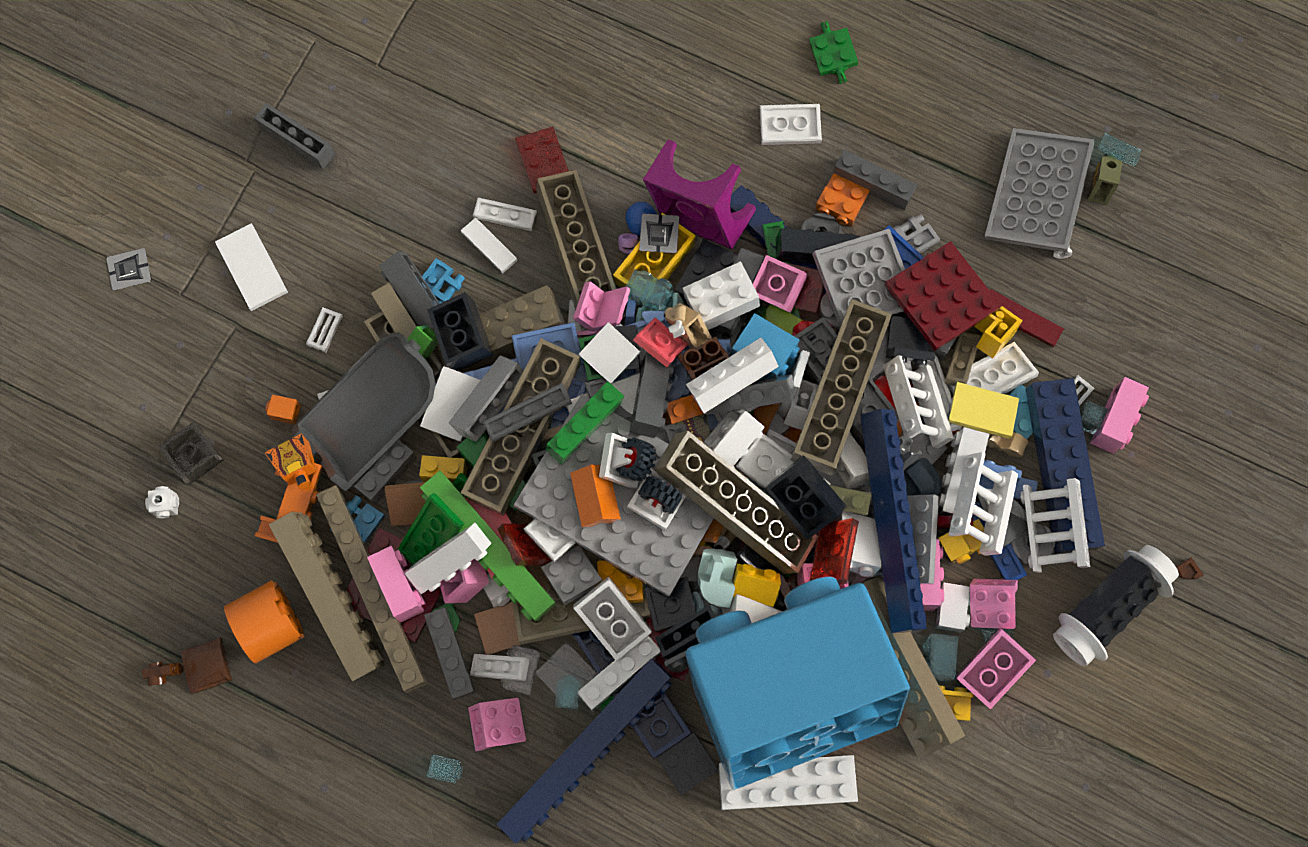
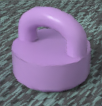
(627, 240)

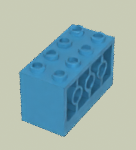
(781, 343)

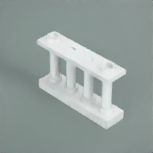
(929, 401)
(999, 507)
(1076, 534)

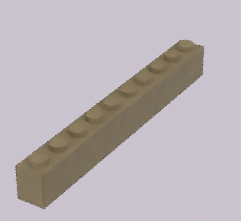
(355, 555)

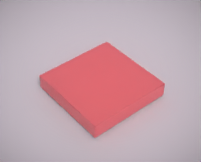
(659, 342)

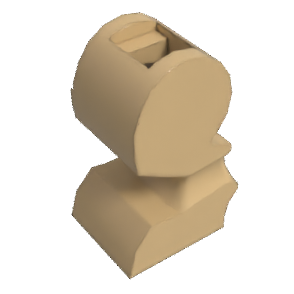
(1014, 446)

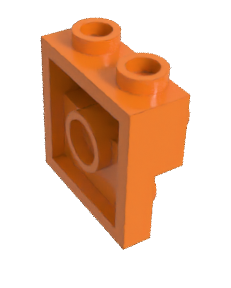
(842, 200)

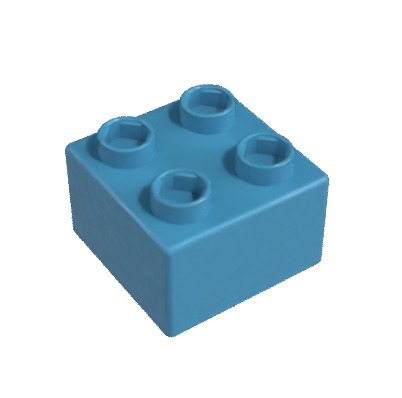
(796, 680)

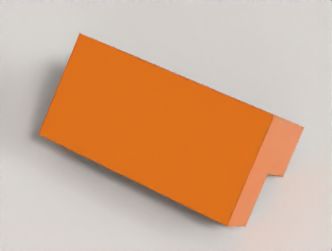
(594, 497)

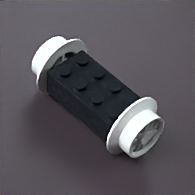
(1115, 604)

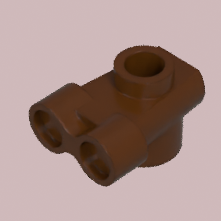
(157, 672)

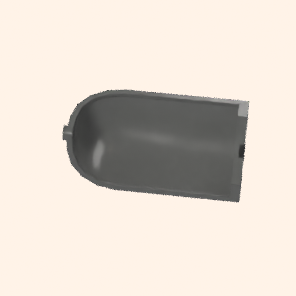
(369, 408)

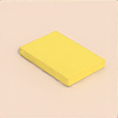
(983, 410)

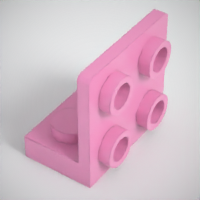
(600, 307)
(993, 603)
(496, 723)

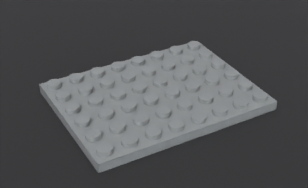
(628, 543)

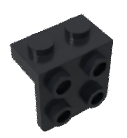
(908, 342)

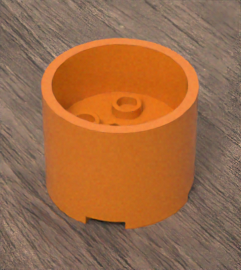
(263, 621)

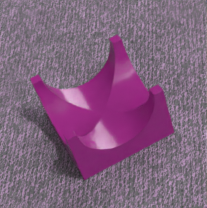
(700, 205)

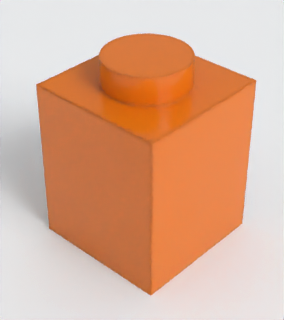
(283, 409)

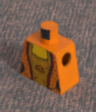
(293, 460)

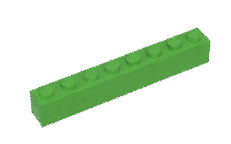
(517, 579)

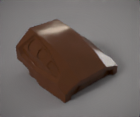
(703, 358)
(206, 666)

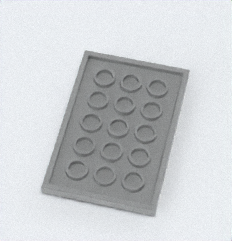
(1039, 190)

